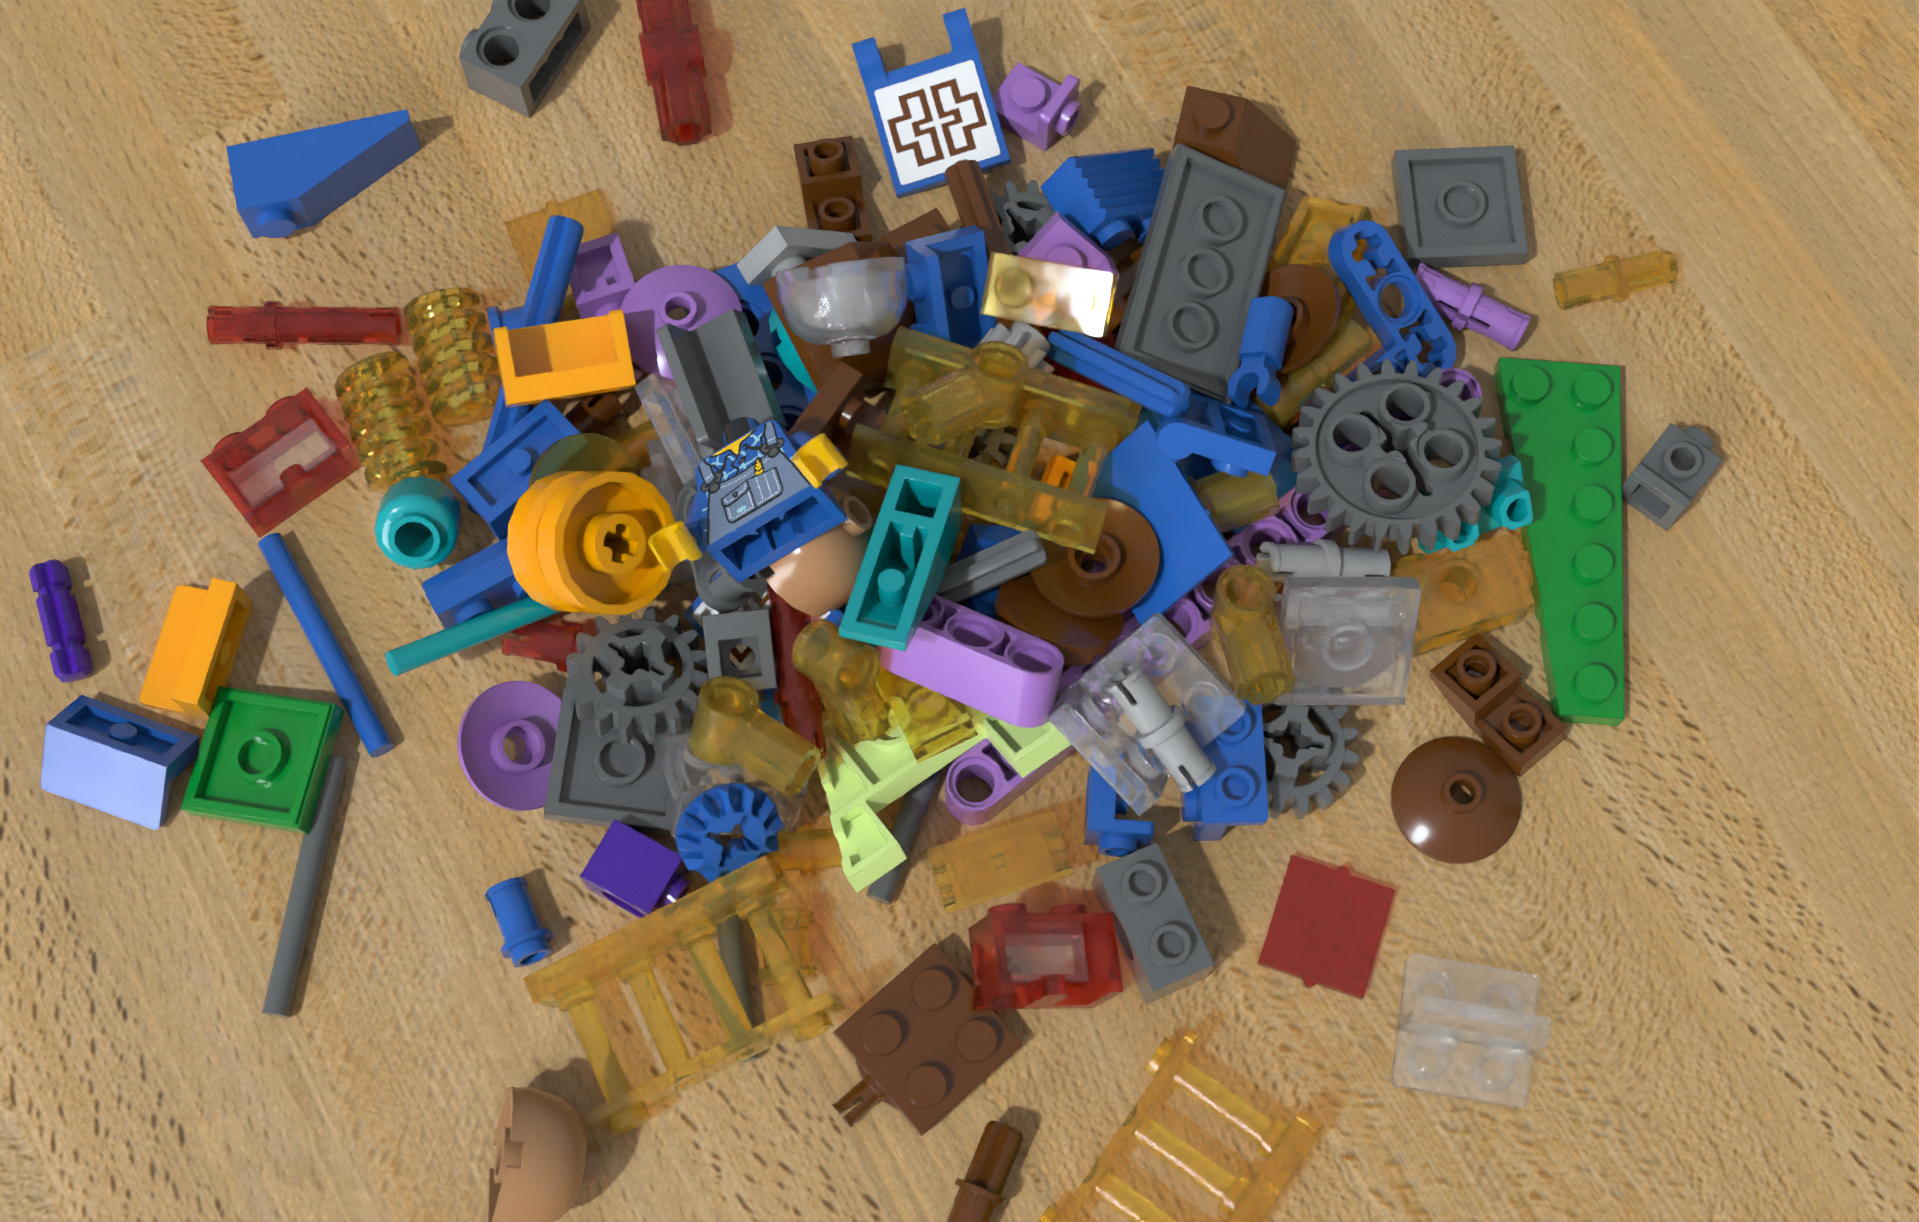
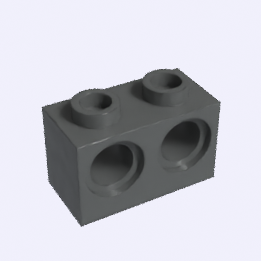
(536, 46)

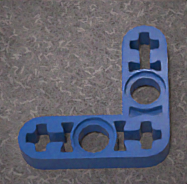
(1417, 306)

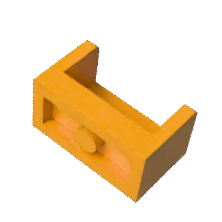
(564, 359)

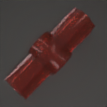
(675, 70)

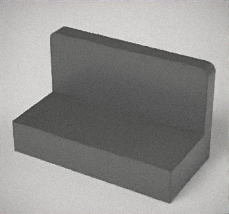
(719, 375)

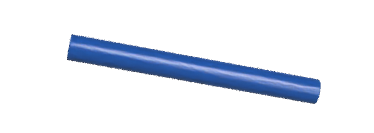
(325, 645)

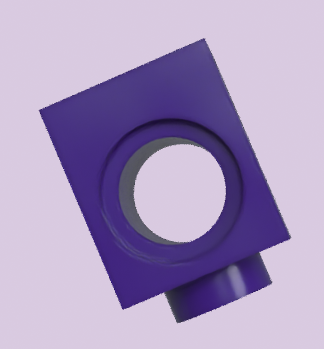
(635, 871)

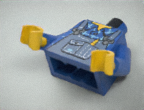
(756, 499)

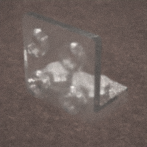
(1106, 735)

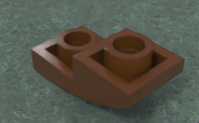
(832, 187)
(1495, 705)

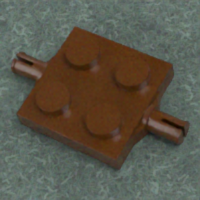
(922, 1043)

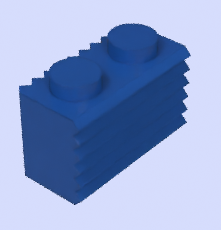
(1107, 194)

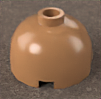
(825, 569)
(538, 1158)

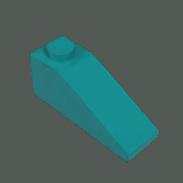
(904, 558)

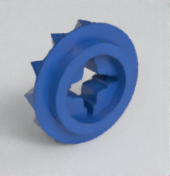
(718, 812)

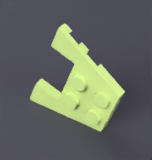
(875, 773)

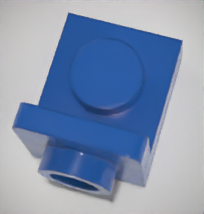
(1101, 828)

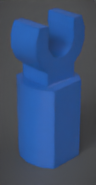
(1262, 351)

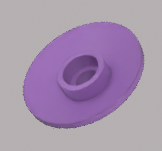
(660, 292)
(527, 717)

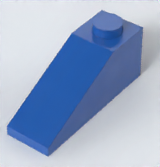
(312, 172)

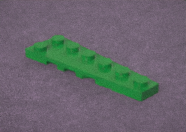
(1568, 439)

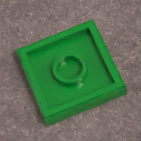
(263, 759)

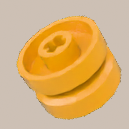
(584, 542)

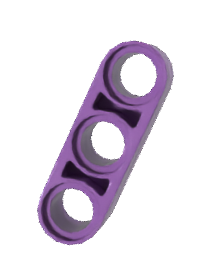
(980, 664)

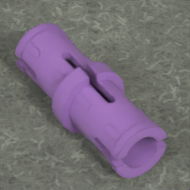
(1472, 308)

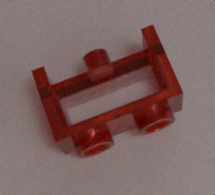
(281, 461)
(1044, 958)

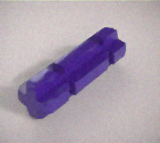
(60, 621)

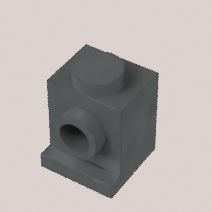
(1671, 474)
(747, 628)

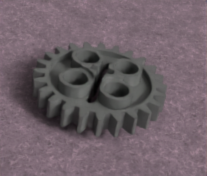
(1440, 429)

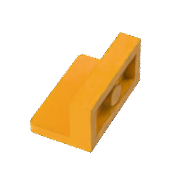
(196, 648)

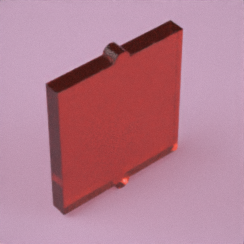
(1326, 927)

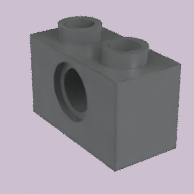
(1152, 923)

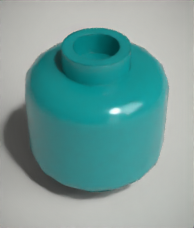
(418, 522)

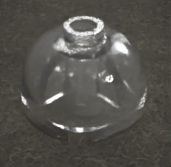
(844, 302)

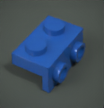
(948, 285)
(474, 586)
(1239, 785)

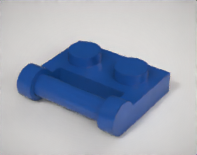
(1220, 431)

